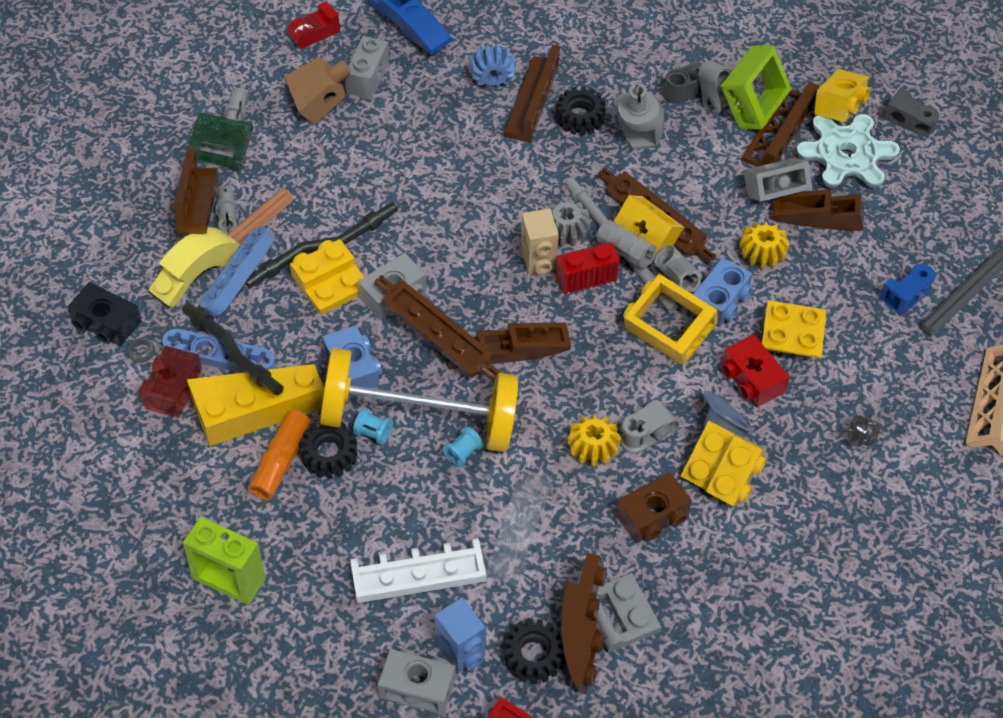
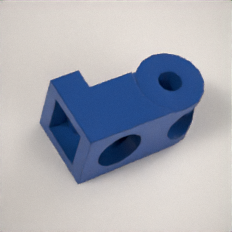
(910, 290)

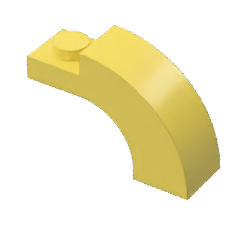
(188, 260)

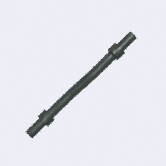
(272, 267)
(257, 373)

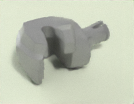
(641, 117)

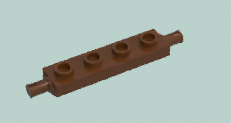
(691, 239)
(437, 328)

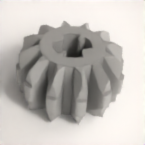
(570, 220)

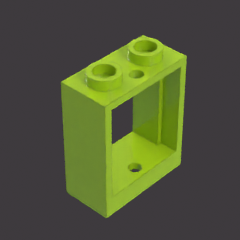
(737, 87)
(213, 557)

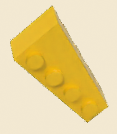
(237, 406)

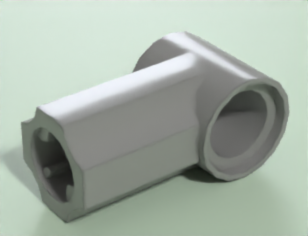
(678, 268)

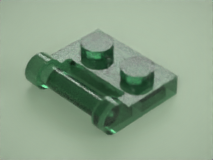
(224, 134)

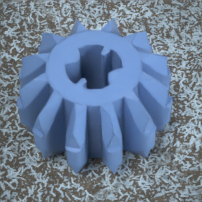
(493, 66)

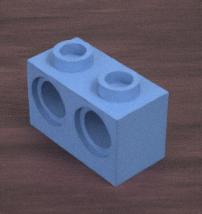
(725, 289)

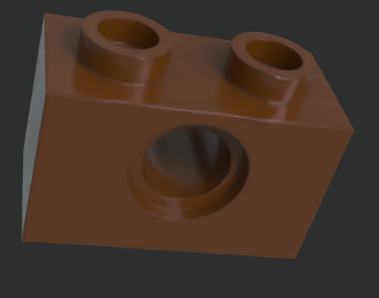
(659, 494)

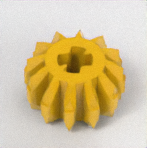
(764, 244)
(594, 440)

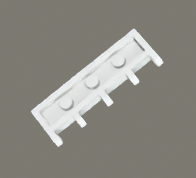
(418, 573)

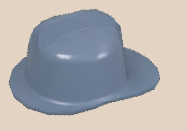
(725, 415)

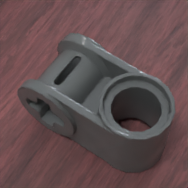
(682, 83)

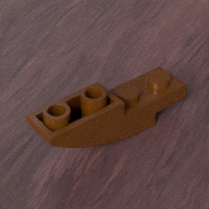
(580, 634)

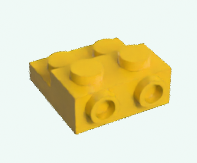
(327, 275)
(724, 464)

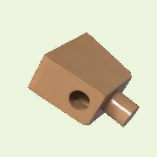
(317, 87)

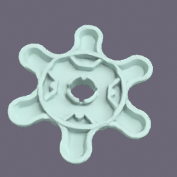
(853, 138)

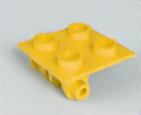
(794, 329)

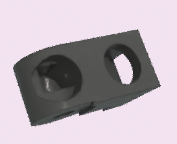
(911, 114)

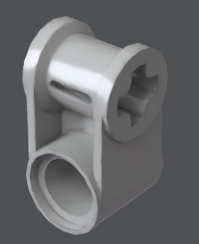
(711, 78)
(647, 427)

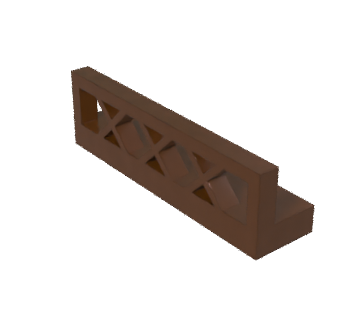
(533, 96)
(785, 131)
(194, 196)

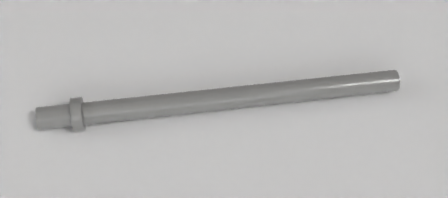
(581, 194)

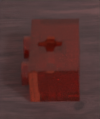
(168, 386)

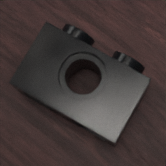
(104, 314)

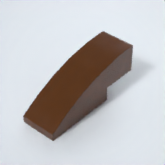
(821, 210)

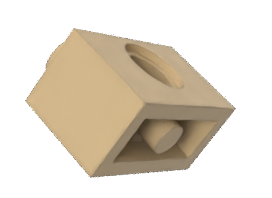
(539, 241)

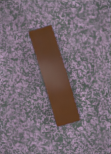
(523, 342)

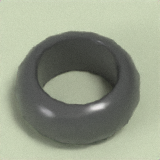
(141, 358)

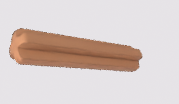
(262, 215)

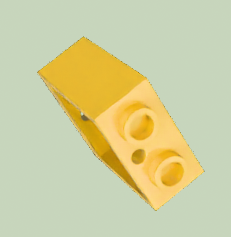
(694, 335)

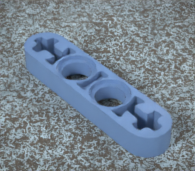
(237, 271)
(218, 354)

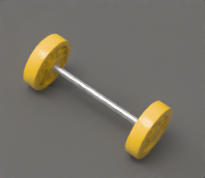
(499, 412)

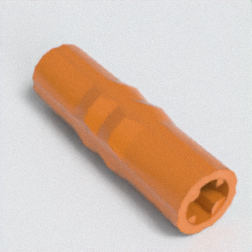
(279, 455)

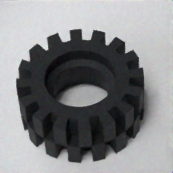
(580, 99)
(332, 464)
(533, 633)

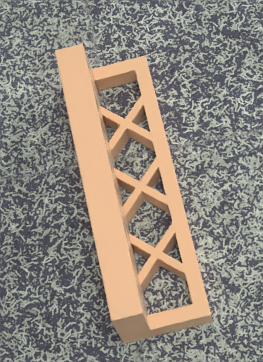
(983, 398)

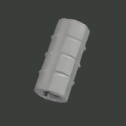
(627, 243)

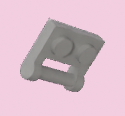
(631, 610)

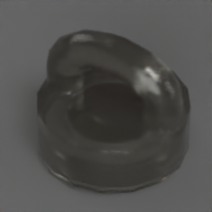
(858, 431)

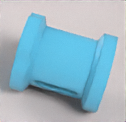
(372, 426)
(463, 446)

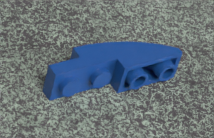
(415, 23)

